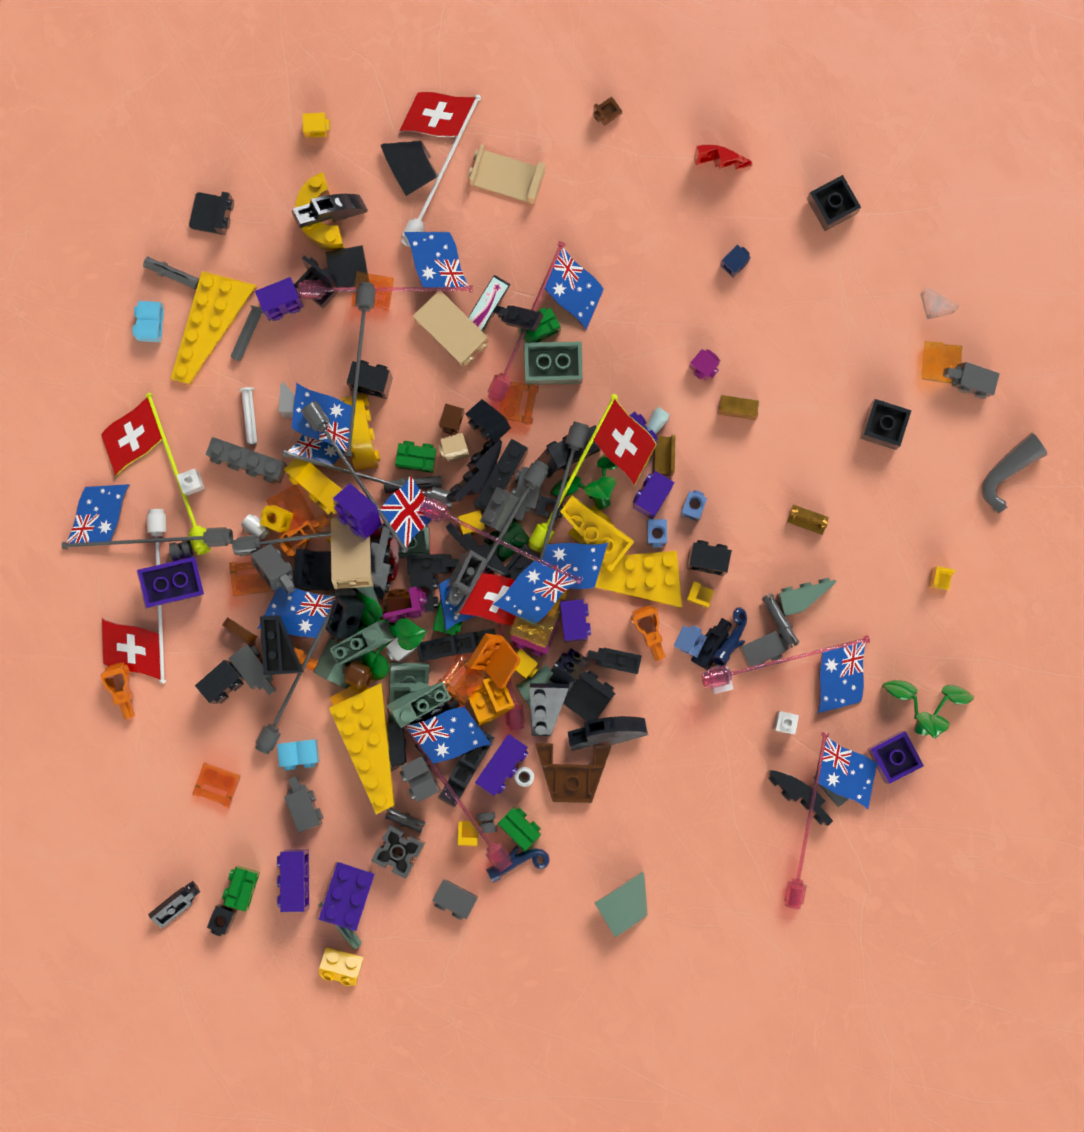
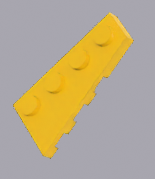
(597, 531)

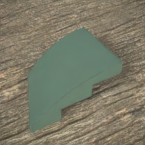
(406, 679)
(624, 905)

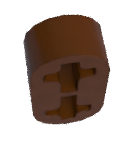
(239, 630)

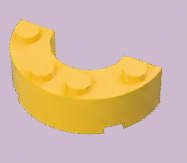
(320, 234)
(362, 445)
(315, 482)

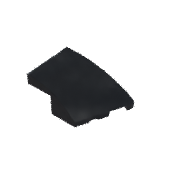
(409, 164)
(396, 746)

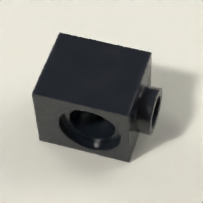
(542, 503)
(227, 913)

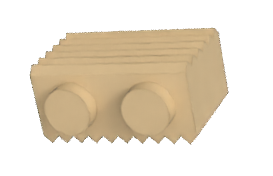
(453, 447)

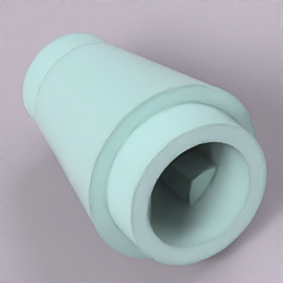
(657, 420)

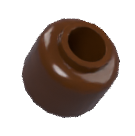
(357, 674)

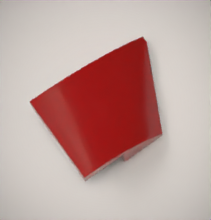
(721, 156)

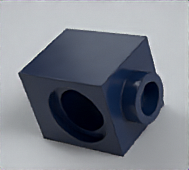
(735, 260)

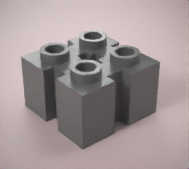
(420, 778)
(386, 855)

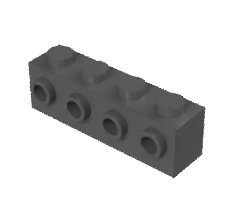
(245, 459)

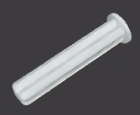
(249, 416)

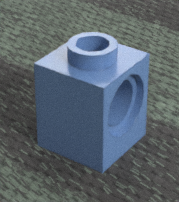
(694, 514)
(660, 524)
(690, 640)

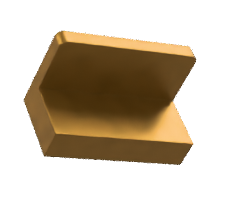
(738, 407)
(665, 455)

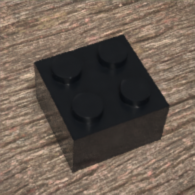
(833, 203)
(372, 380)
(885, 424)
(709, 558)
(220, 683)

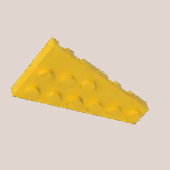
(211, 315)
(645, 577)
(365, 735)

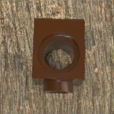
(451, 419)

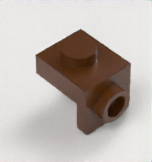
(606, 111)

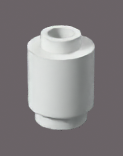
(253, 527)
(524, 783)

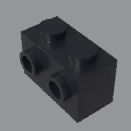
(488, 421)
(568, 668)

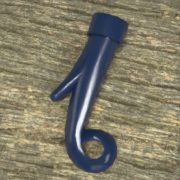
(723, 654)
(518, 859)

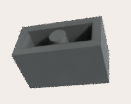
(499, 509)
(455, 899)

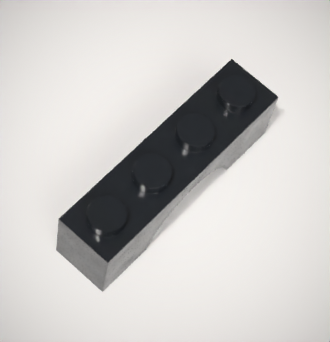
(502, 473)

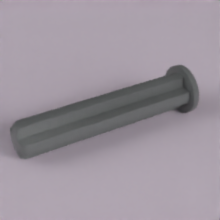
(246, 333)

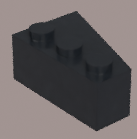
(557, 454)
(277, 648)

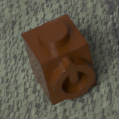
(397, 600)

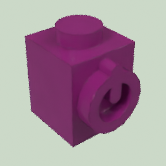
(705, 364)

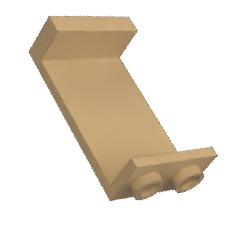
(506, 175)
(451, 328)
(349, 558)

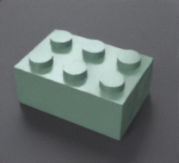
(553, 363)

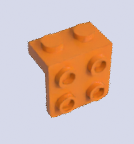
(495, 658)

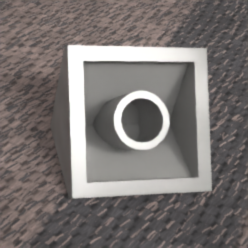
(286, 401)

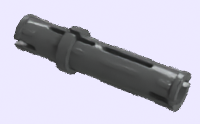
(164, 269)
(422, 483)
(784, 627)

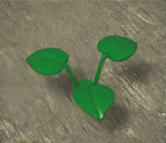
(598, 490)
(408, 636)
(927, 723)

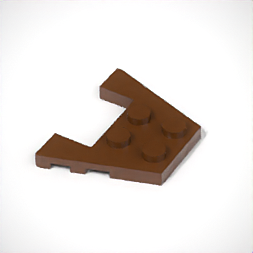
(572, 781)

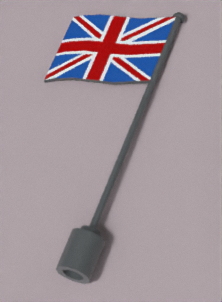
(401, 509)

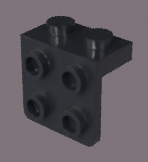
(211, 213)
(314, 272)
(312, 570)
(589, 696)

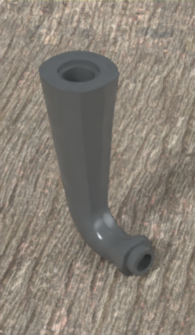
(1020, 457)

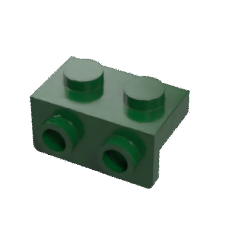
(514, 536)

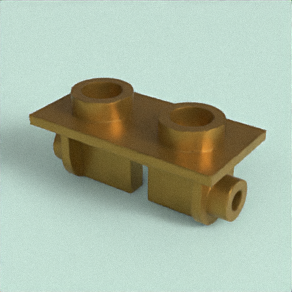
(808, 519)

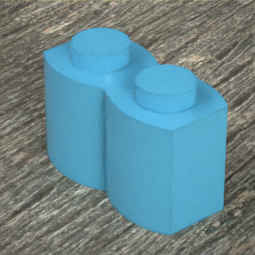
(149, 321)
(298, 753)

